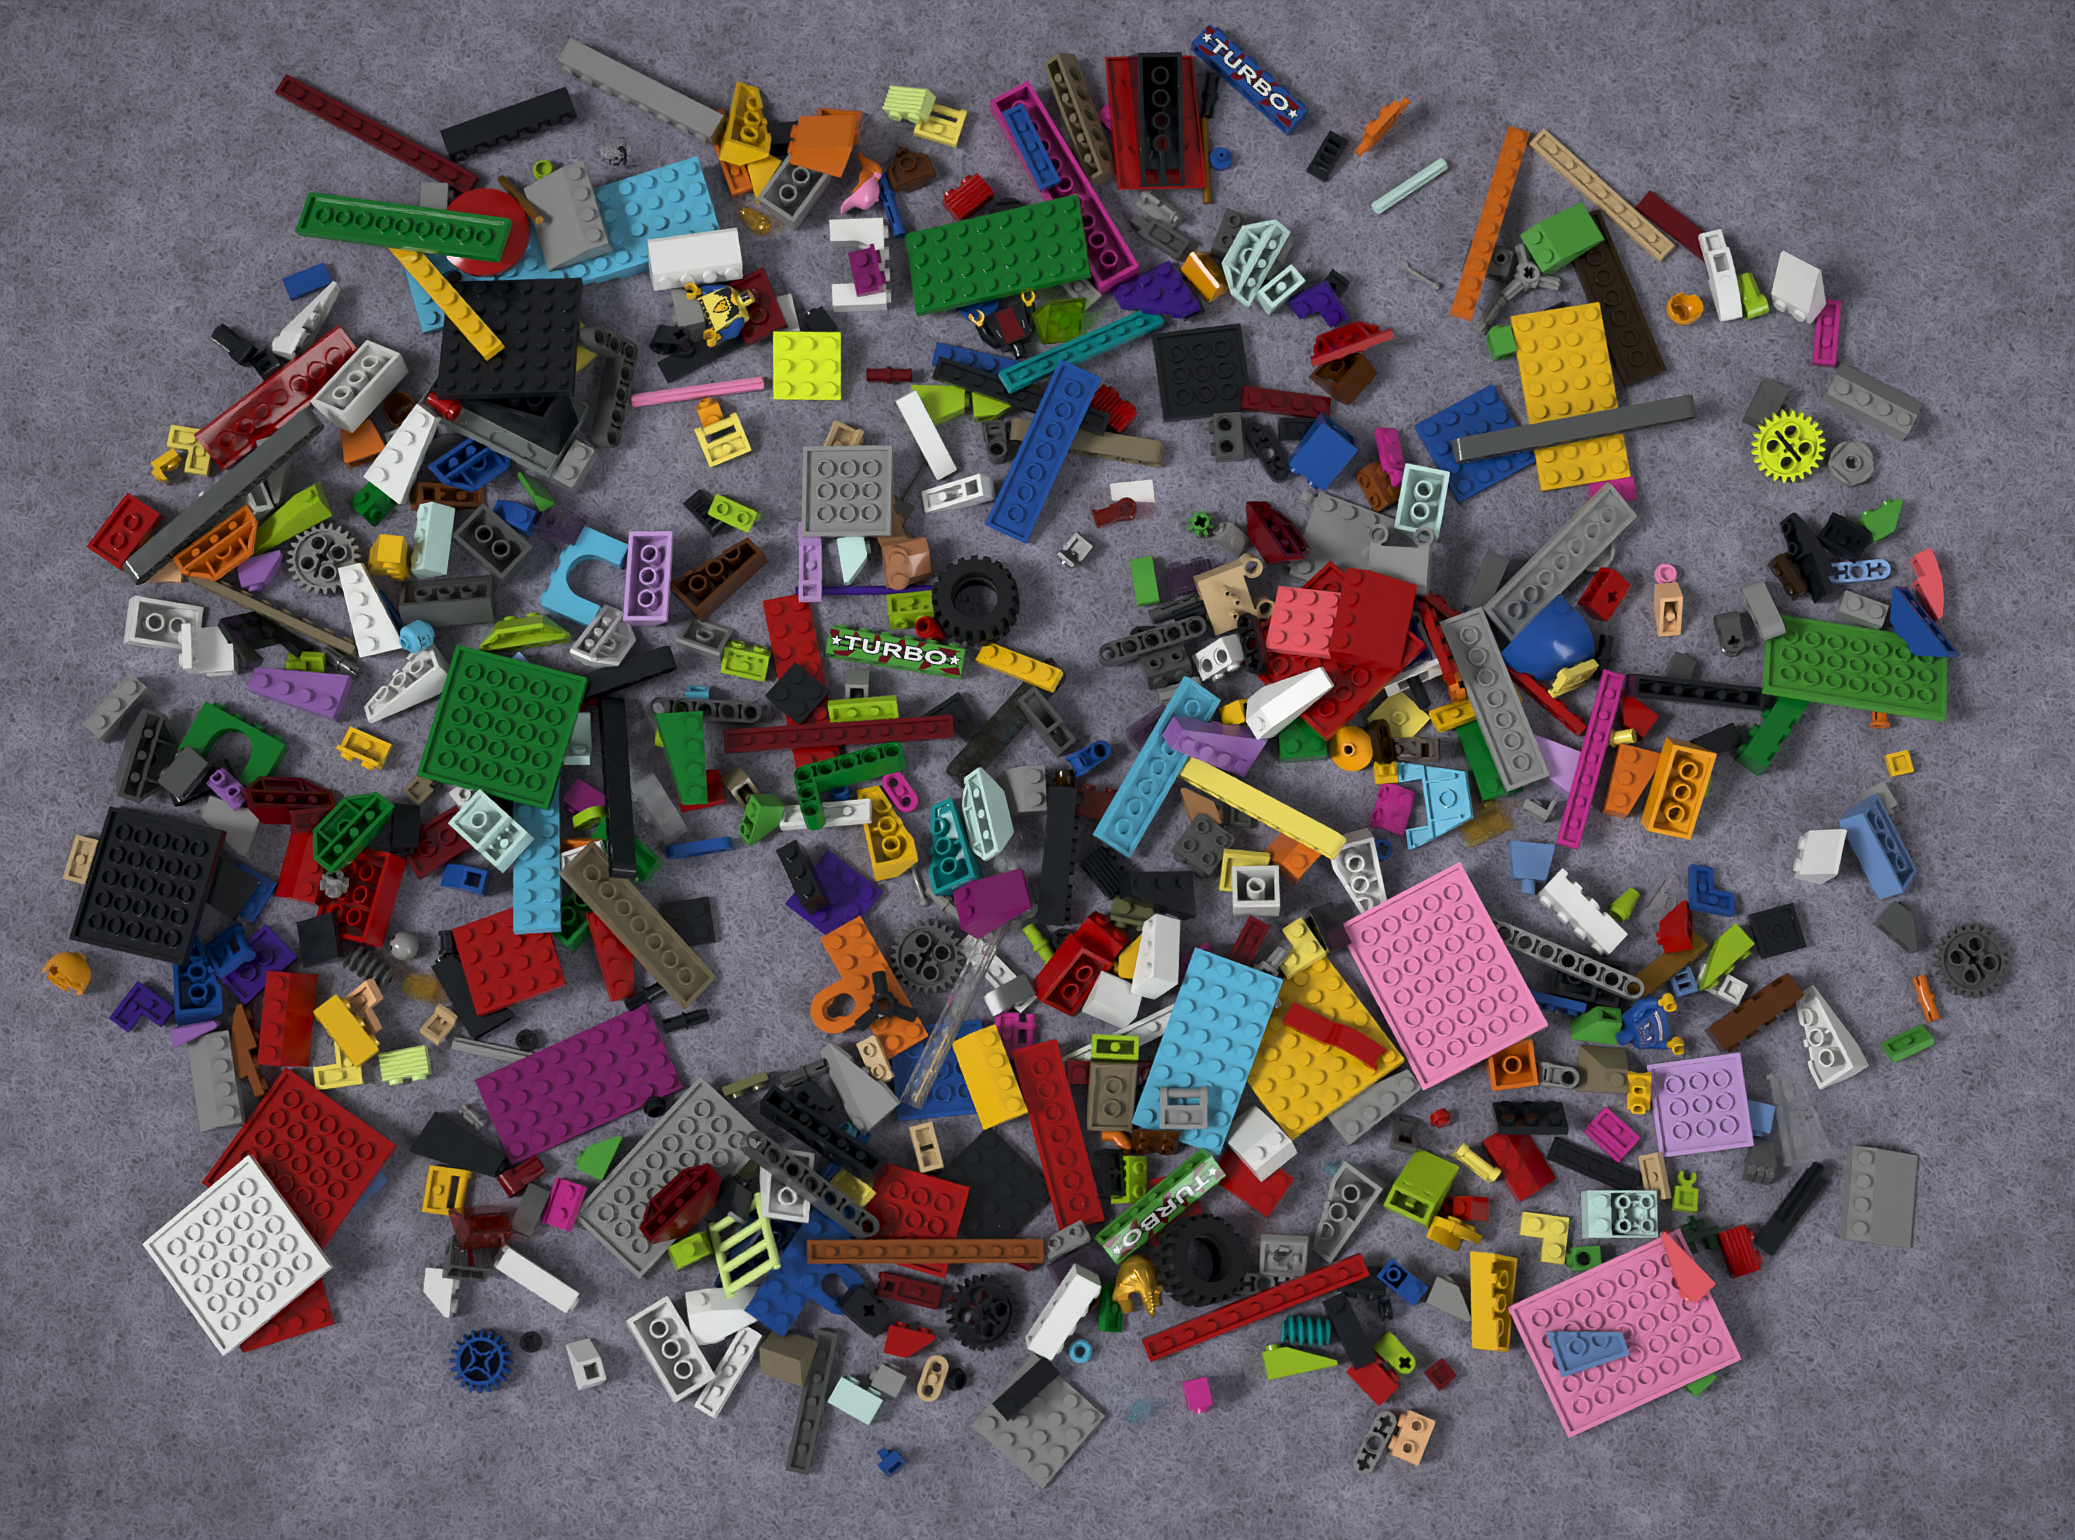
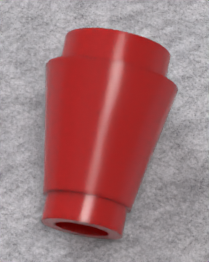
(447, 408)
(928, 628)

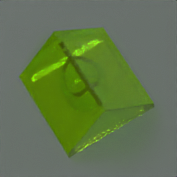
(1060, 320)

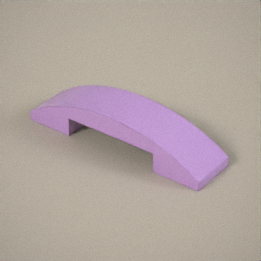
(810, 568)

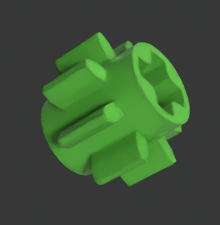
(1198, 530)

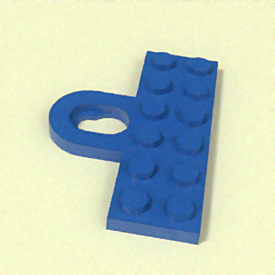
(791, 1286)

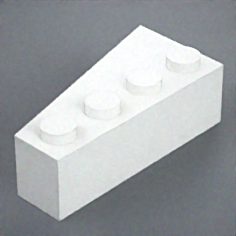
(401, 458)
(369, 616)

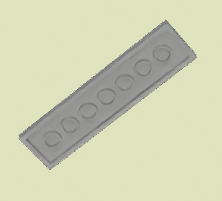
(1559, 561)
(1494, 699)

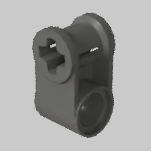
(995, 437)
(1729, 629)

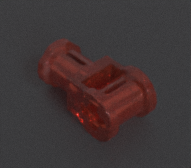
(1114, 512)

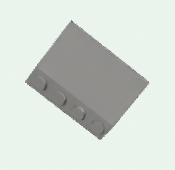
(571, 217)
(1878, 1197)

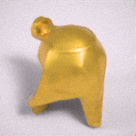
(1138, 1276)

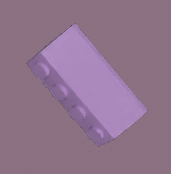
(648, 578)

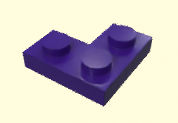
(1321, 299)
(141, 1002)

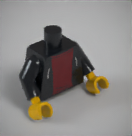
(1008, 327)

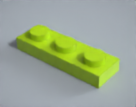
(863, 709)

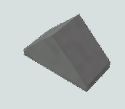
(1404, 1134)

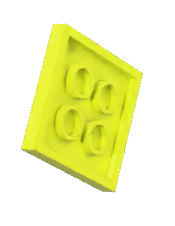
(806, 365)

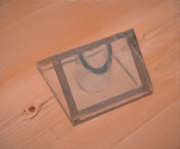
(1664, 899)
(1268, 1226)

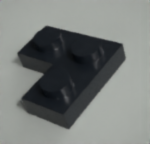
(963, 718)

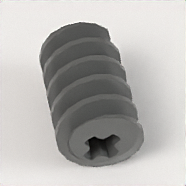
(369, 967)

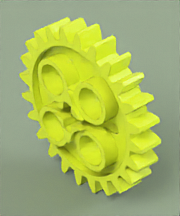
(1803, 432)

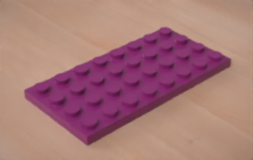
(578, 1084)

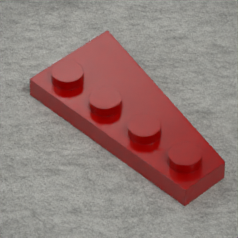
(1441, 649)
(614, 959)

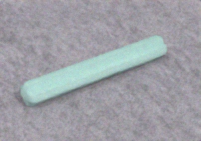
(1409, 186)

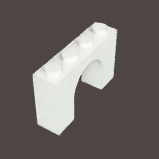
(860, 234)

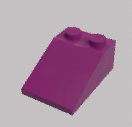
(991, 902)

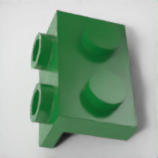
(372, 503)

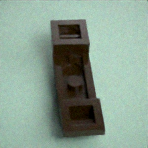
(1415, 749)

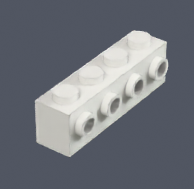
(1063, 1312)

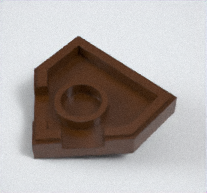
(910, 170)

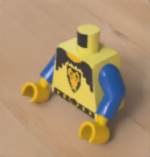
(723, 310)

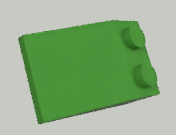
(1562, 238)

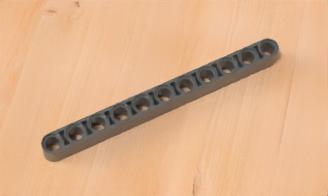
(1573, 429)
(223, 496)

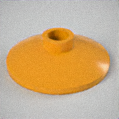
(1361, 745)

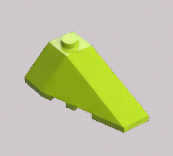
(294, 517)

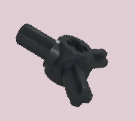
(882, 993)

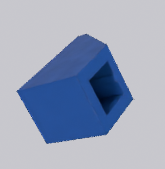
(466, 879)
(1402, 1282)

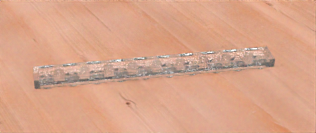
(952, 1017)

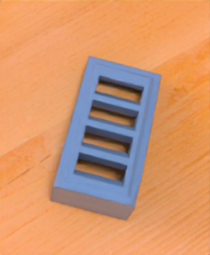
(1684, 991)

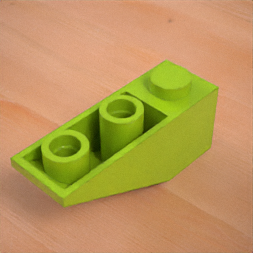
(990, 410)
(1725, 950)

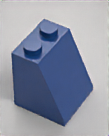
(1323, 452)

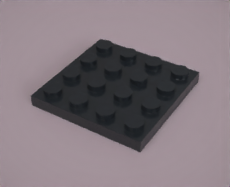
(1200, 371)
(1002, 1186)

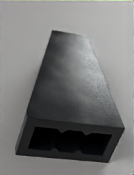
(454, 982)
(453, 1145)

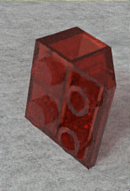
(480, 1226)

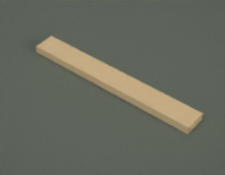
(1601, 195)

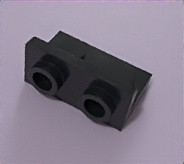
(1370, 1286)

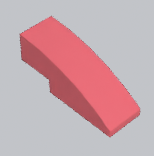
(1929, 583)

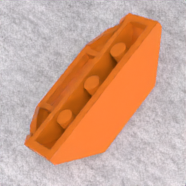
(220, 548)

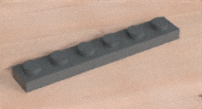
(812, 1404)

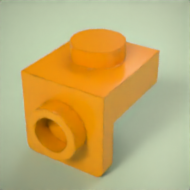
(709, 411)

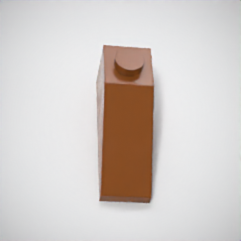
(446, 495)

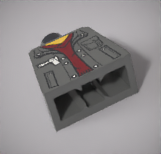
(466, 1264)

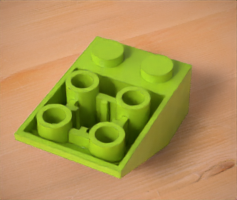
(1421, 1188)

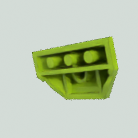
(523, 634)

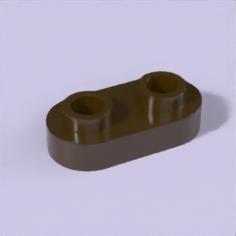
(1381, 741)

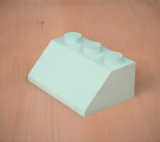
(1421, 500)
(432, 540)

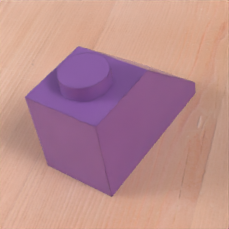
(259, 571)

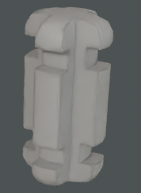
(472, 1116)

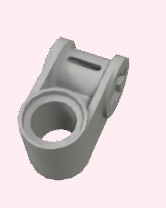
(1553, 1076)

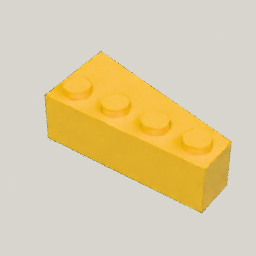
(1491, 1294)

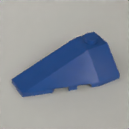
(196, 989)

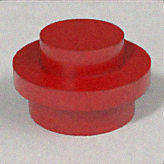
(1440, 1118)

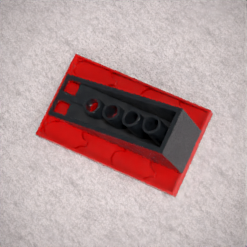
(1159, 140)

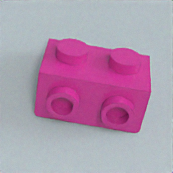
(1392, 809)

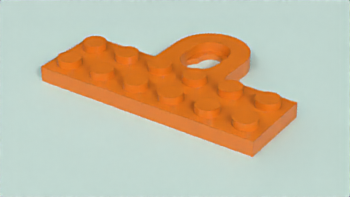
(856, 959)

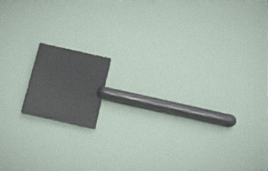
(903, 506)

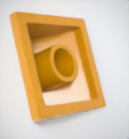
(1205, 275)

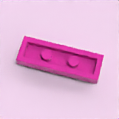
(1826, 335)

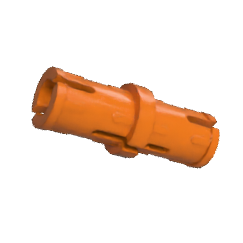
(1926, 998)

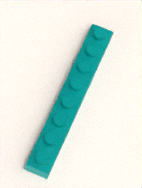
(1079, 349)

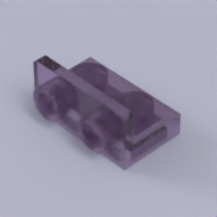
(1141, 730)

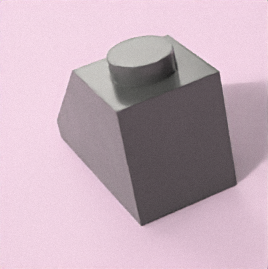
(1898, 925)

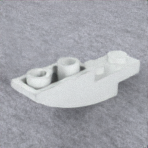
(1722, 275)

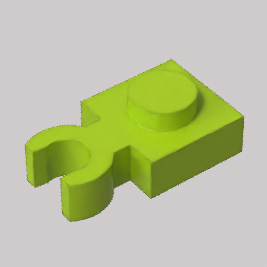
(1684, 1196)

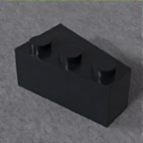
(1161, 890)

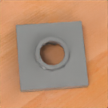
(1290, 1265)

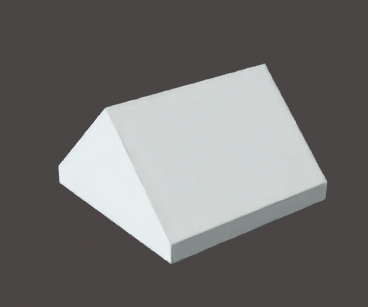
(1112, 1000)

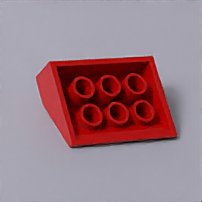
(1372, 620)
(369, 899)

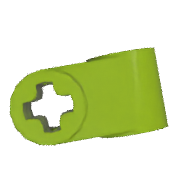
(1392, 1350)

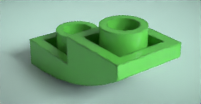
(1145, 581)

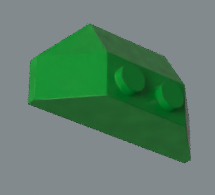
(349, 829)

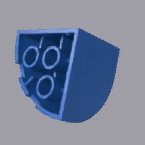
(1551, 642)

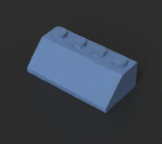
(1878, 847)

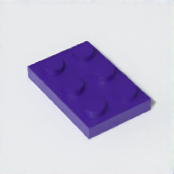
(250, 977)

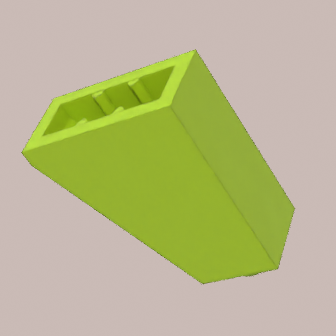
(942, 401)

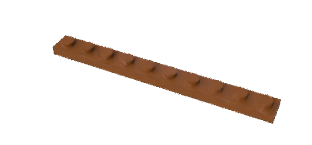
(925, 1250)

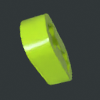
(588, 818)

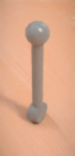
(1404, 266)
(923, 902)

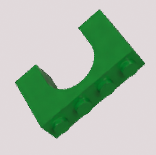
(214, 722)

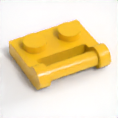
(439, 1188)

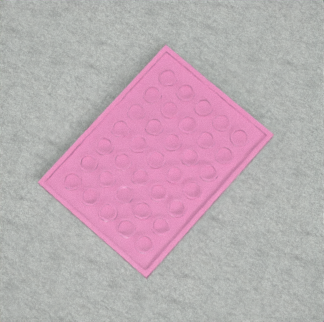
(1443, 976)
(1664, 1335)

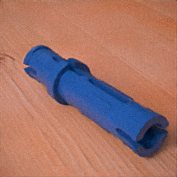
(887, 196)

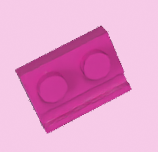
(1611, 1134)
(563, 1204)

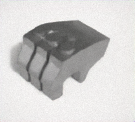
(1760, 1162)

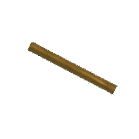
(1207, 194)
(526, 206)

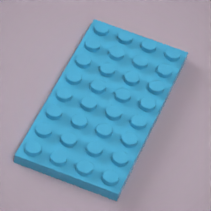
(1210, 1044)

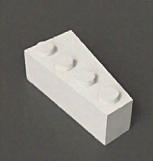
(1581, 914)

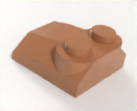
(905, 562)

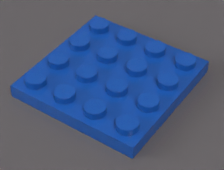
(1471, 416)
(949, 1091)

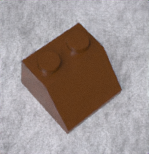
(1344, 377)

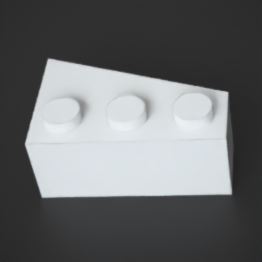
(1157, 957)

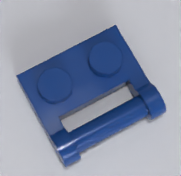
(223, 954)

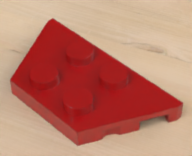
(1347, 340)

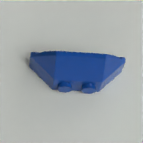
(469, 466)
(1917, 627)

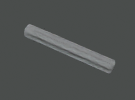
(488, 1050)

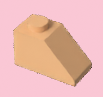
(1668, 609)

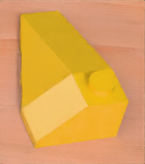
(745, 130)
(888, 841)

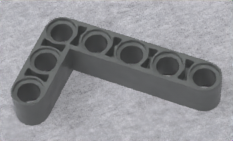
(615, 384)

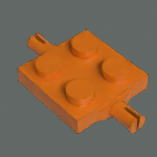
(1376, 129)

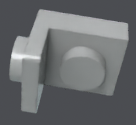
(1534, 809)

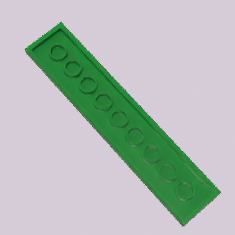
(404, 227)

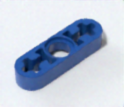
(699, 848)

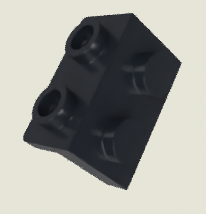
(1844, 537)

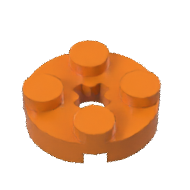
(1454, 691)

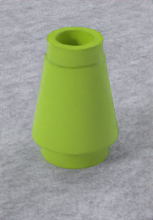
(1624, 905)

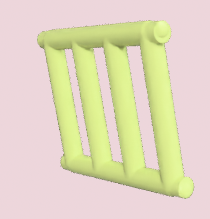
(721, 1247)

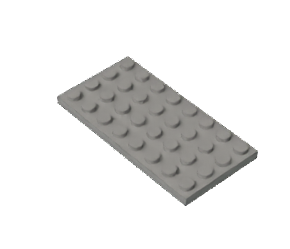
(692, 1132)

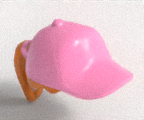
(868, 189)

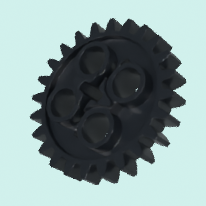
(972, 1331)

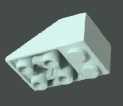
(1619, 1214)

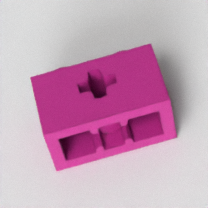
(1197, 1395)

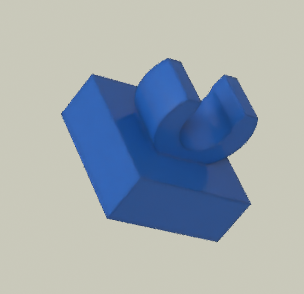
(890, 1461)

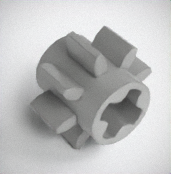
(334, 884)

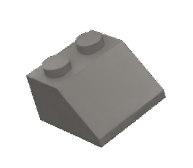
(1024, 790)

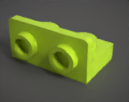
(733, 512)
(908, 607)
(746, 660)
(1135, 1179)

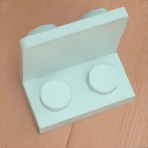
(581, 742)

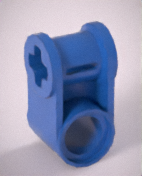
(1086, 759)

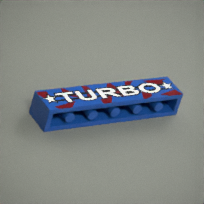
(1249, 80)

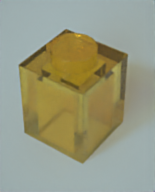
(421, 988)

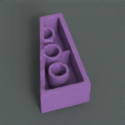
(307, 691)
(1217, 744)

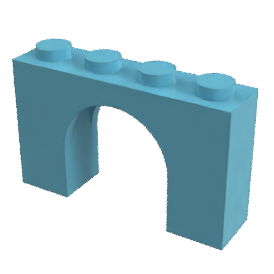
(559, 597)

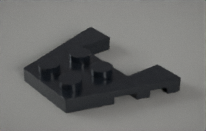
(254, 632)

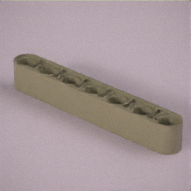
(1109, 447)

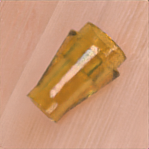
(757, 222)

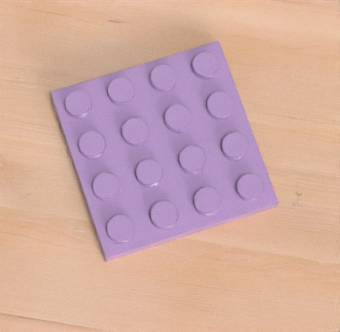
(1700, 1105)

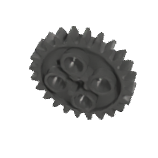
(910, 944)
(1955, 973)

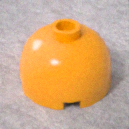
(69, 970)

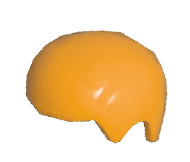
(1684, 308)

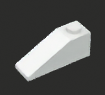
(959, 494)

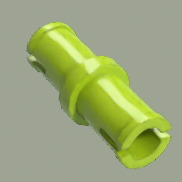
(1039, 943)

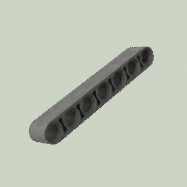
(798, 1185)

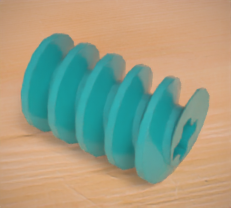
(1305, 1330)

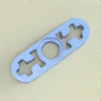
(1873, 576)

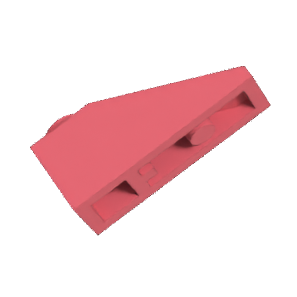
(1686, 1273)

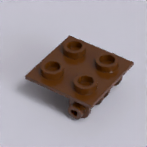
(1154, 1141)

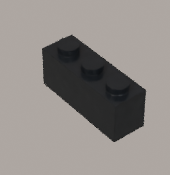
(803, 877)

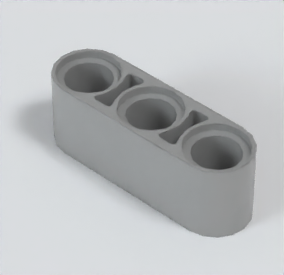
(1762, 610)

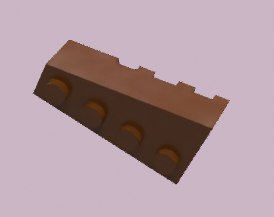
(718, 578)
(1754, 1012)

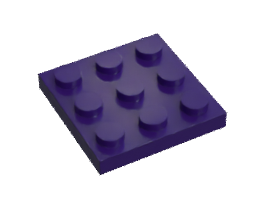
(847, 891)

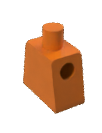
(361, 445)

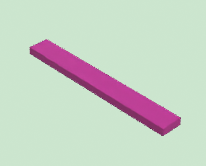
(1590, 759)

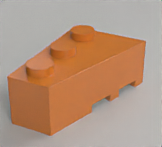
(1628, 777)

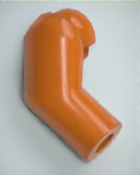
(1119, 1138)

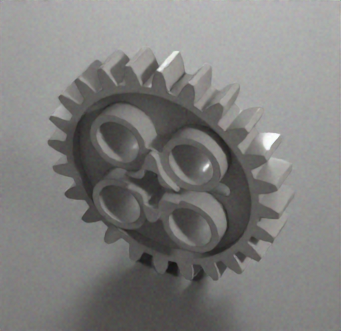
(305, 551)

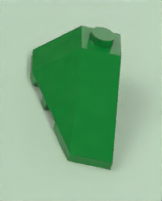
(1480, 764)

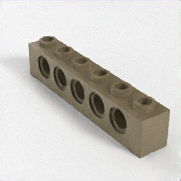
(1080, 118)

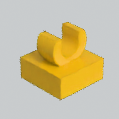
(1385, 773)

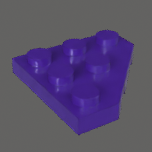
(1157, 292)

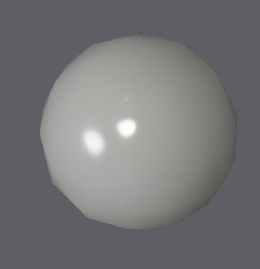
(404, 945)

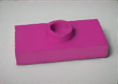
(1624, 487)

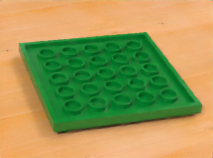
(502, 727)

